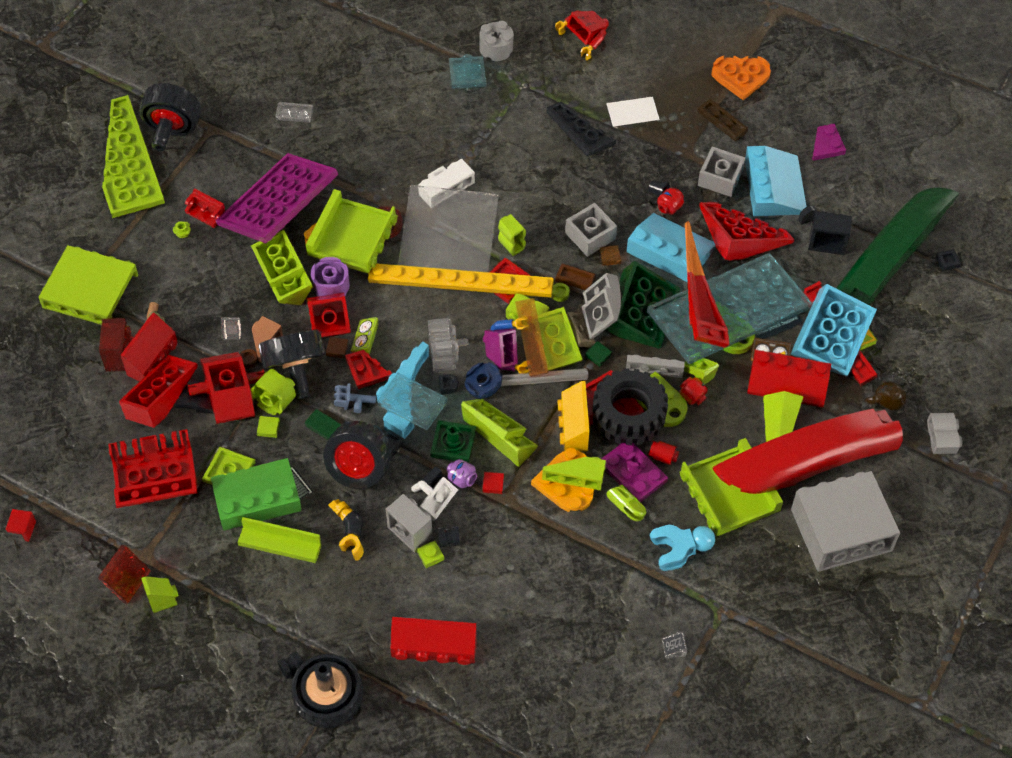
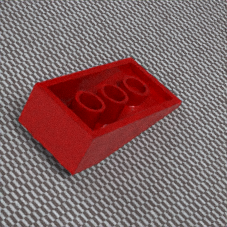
(157, 391)

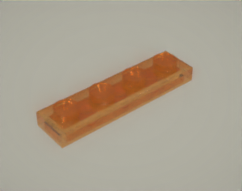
(532, 338)

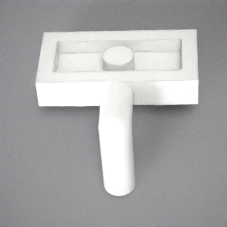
(437, 497)

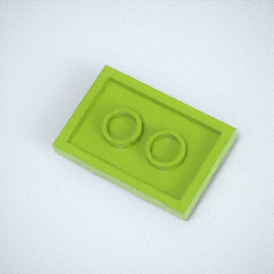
(558, 339)

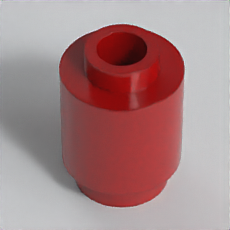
(664, 452)

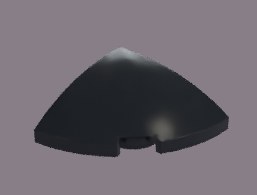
(199, 402)

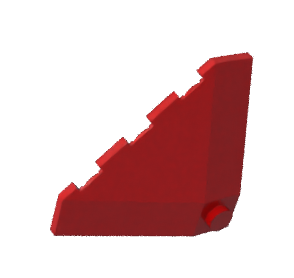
(740, 236)

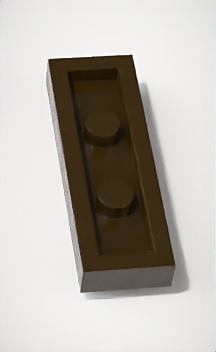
(722, 120)

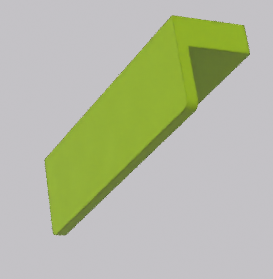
(280, 540)

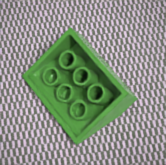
(256, 493)

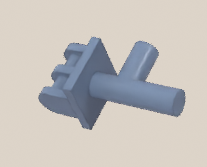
(343, 397)

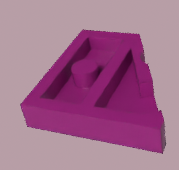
(828, 143)

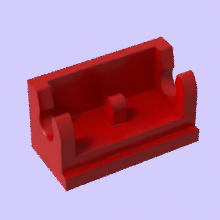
(204, 208)

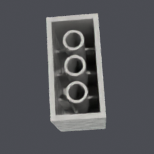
(844, 520)

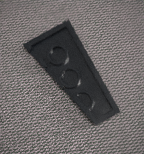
(579, 130)

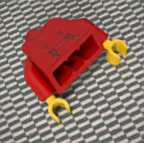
(587, 27)

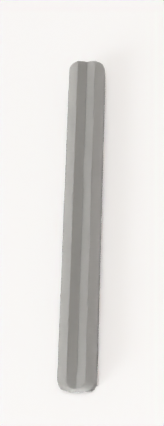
(552, 376)

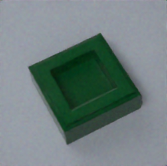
(598, 354)

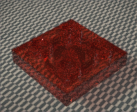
(124, 574)

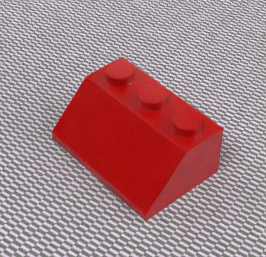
(148, 347)

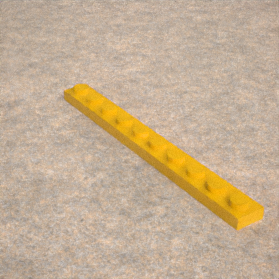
(461, 280)

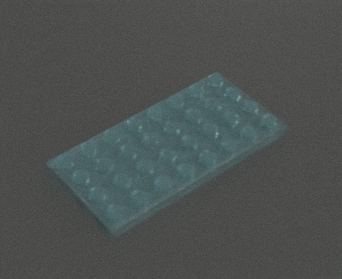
(747, 299)

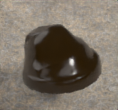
(889, 396)

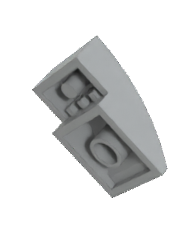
(602, 304)

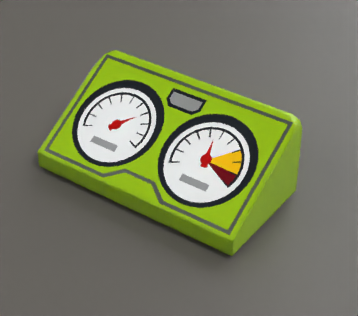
(365, 335)

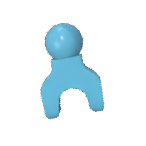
(683, 544)

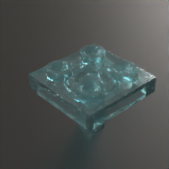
(467, 72)

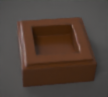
(337, 347)

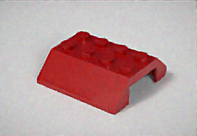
(155, 471)

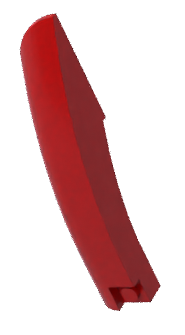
(811, 451)

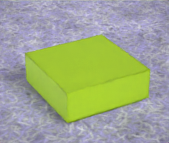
(268, 426)

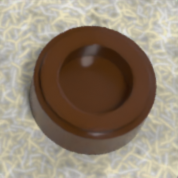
(249, 358)

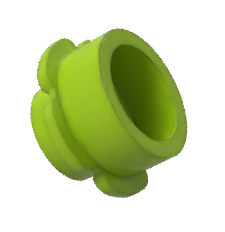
(184, 232)

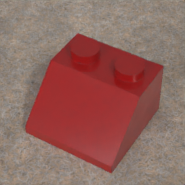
(329, 314)

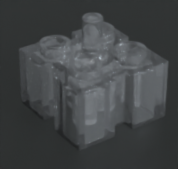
(443, 344)

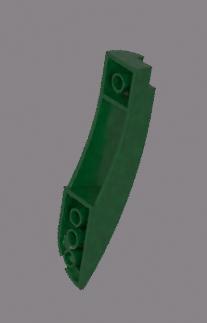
(896, 243)

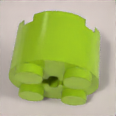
(273, 392)

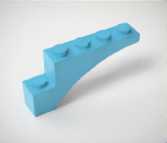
(409, 369)

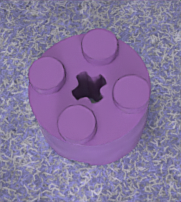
(330, 277)

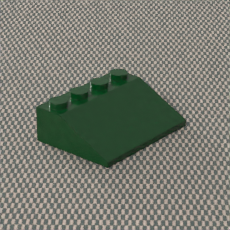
(639, 290)

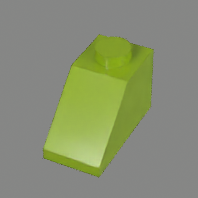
(160, 593)

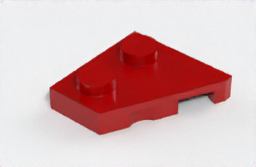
(365, 369)

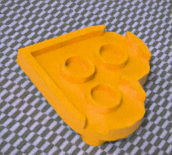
(564, 495)

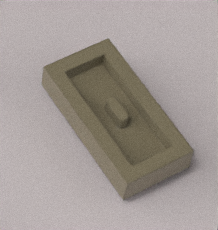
(579, 329)

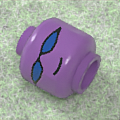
(461, 473)

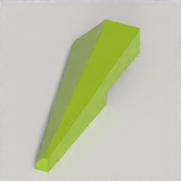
(780, 413)

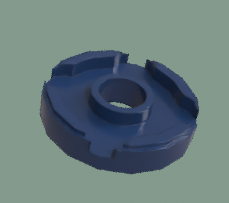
(490, 386)

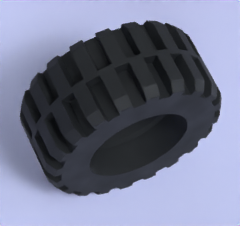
(630, 385)

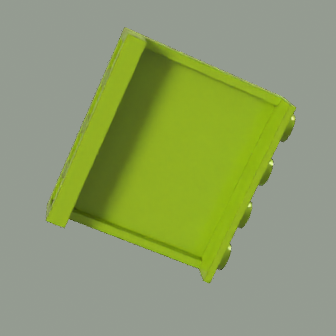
(351, 232)
(86, 284)
(725, 504)

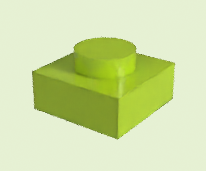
(430, 554)

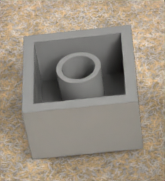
(721, 171)
(591, 229)
(409, 522)

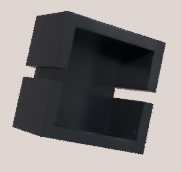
(830, 233)

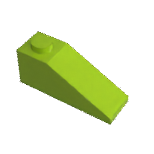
(580, 472)

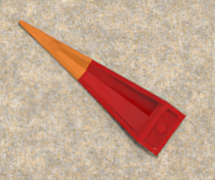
(703, 312)

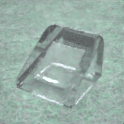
(231, 328)

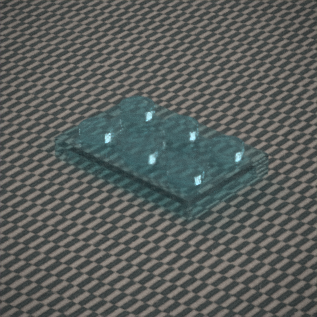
(412, 401)

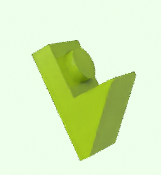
(703, 369)

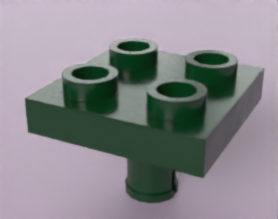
(453, 441)

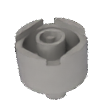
(496, 40)

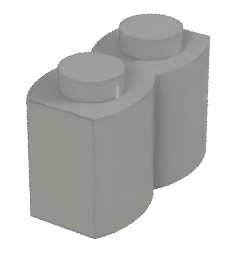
(944, 433)

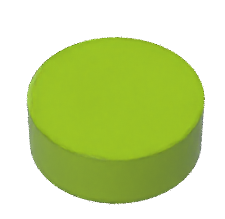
(560, 292)

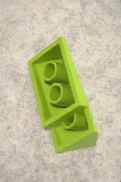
(283, 269)
(498, 430)

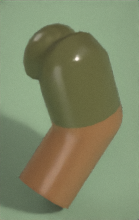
(153, 308)

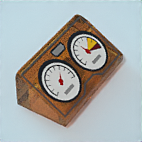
(771, 346)

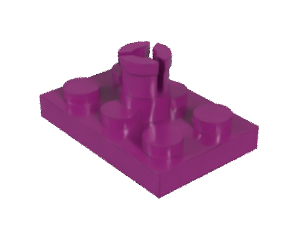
(634, 470)

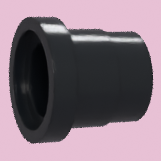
(658, 187)

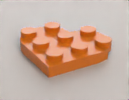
(741, 75)

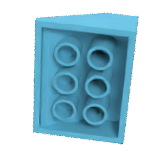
(774, 182)
(664, 245)
(834, 329)

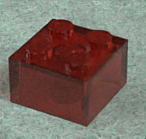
(113, 341)

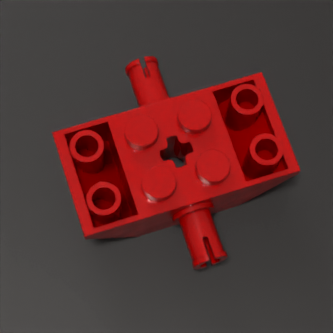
(227, 387)

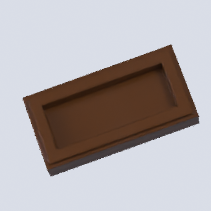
(575, 277)

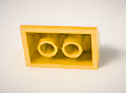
(574, 417)

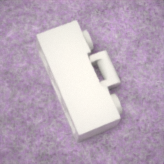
(456, 176)

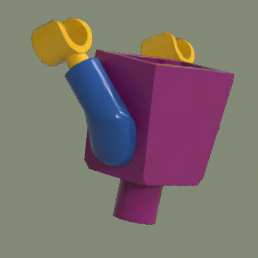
(502, 344)

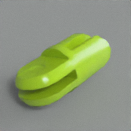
(627, 503)

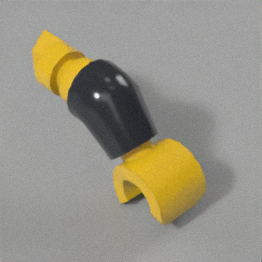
(353, 527)

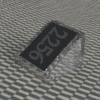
(674, 645)

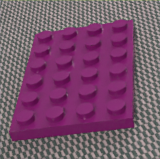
(277, 197)

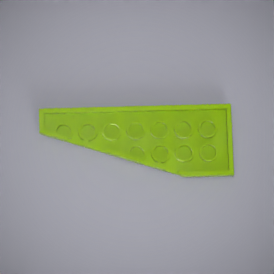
(128, 171)

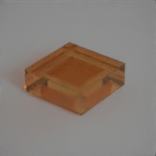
(610, 255)

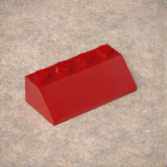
(795, 375)
(433, 640)

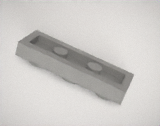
(663, 367)

